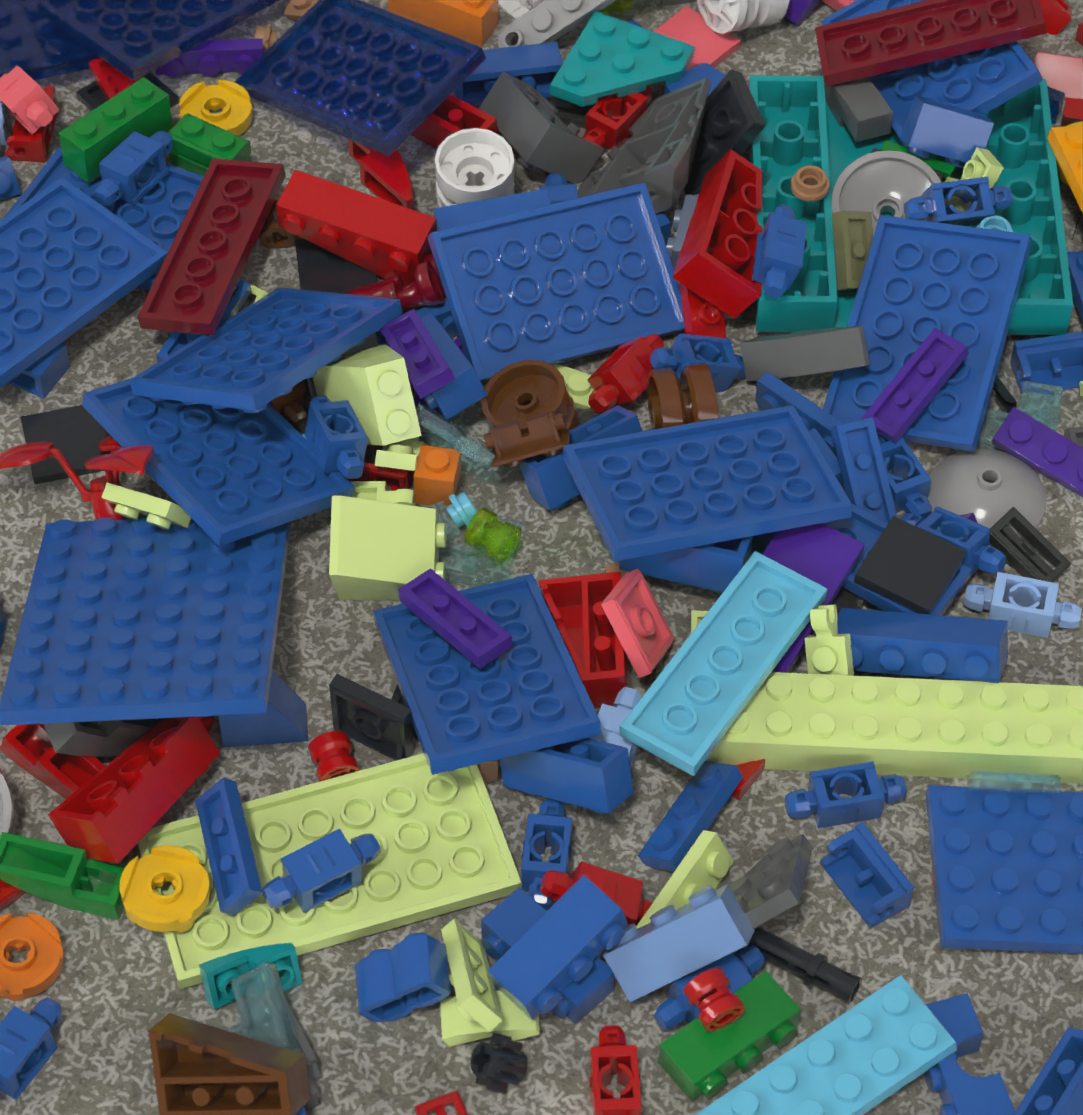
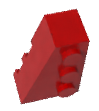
(588, 632)

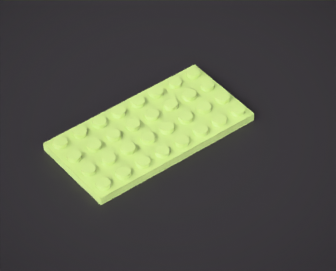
(434, 858)

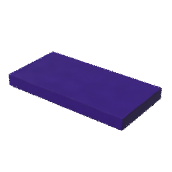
(820, 556)

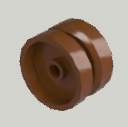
(527, 391)
(684, 401)

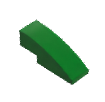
(61, 875)

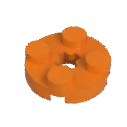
(43, 960)

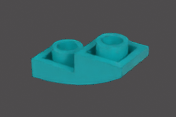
(220, 971)

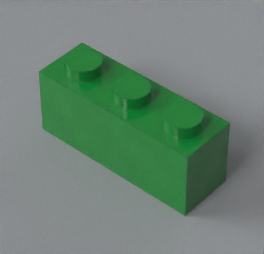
(94, 136)
(704, 1059)

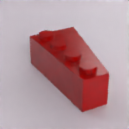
(356, 225)
(723, 236)
(135, 789)

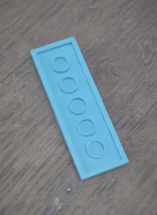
(723, 663)
(848, 1062)

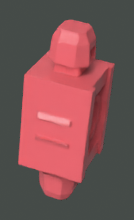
(26, 100)

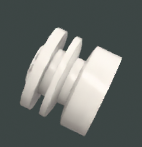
(737, 15)
(473, 167)

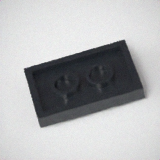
(728, 124)

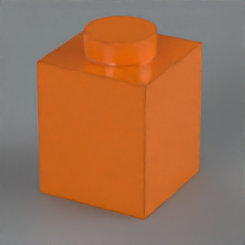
(436, 475)

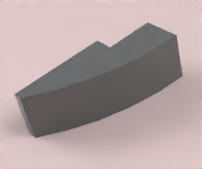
(858, 107)
(805, 352)
(97, 737)

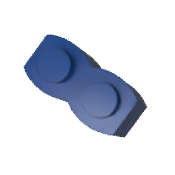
(402, 978)

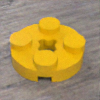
(227, 95)
(169, 912)

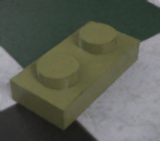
(851, 244)

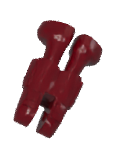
(425, 290)

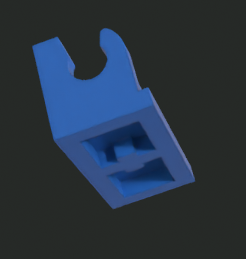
(1049, 360)
(867, 876)

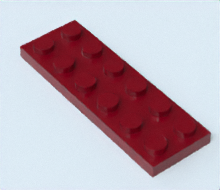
(922, 35)
(212, 247)

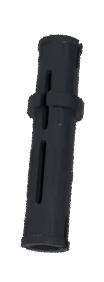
(812, 968)

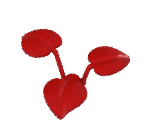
(122, 459)

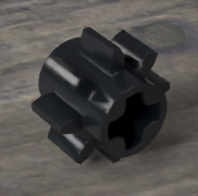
(499, 1063)

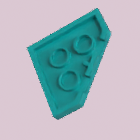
(619, 60)

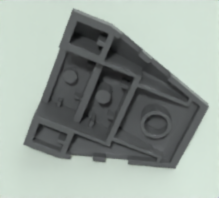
(659, 149)

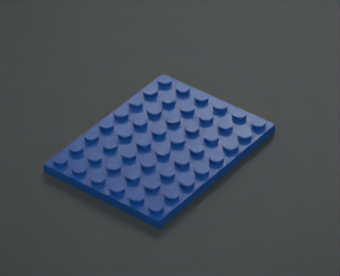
(146, 624)

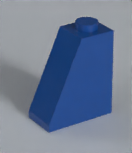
(281, 723)

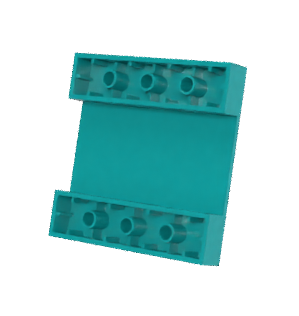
(805, 133)

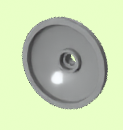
(882, 184)
(962, 488)

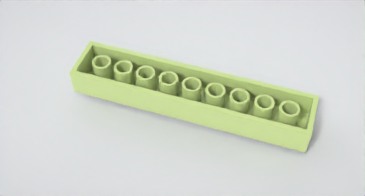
(909, 726)

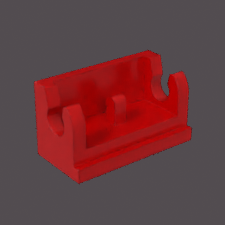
(35, 146)

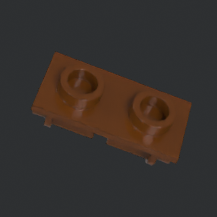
(545, 437)

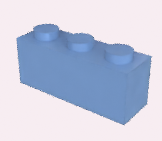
(679, 941)

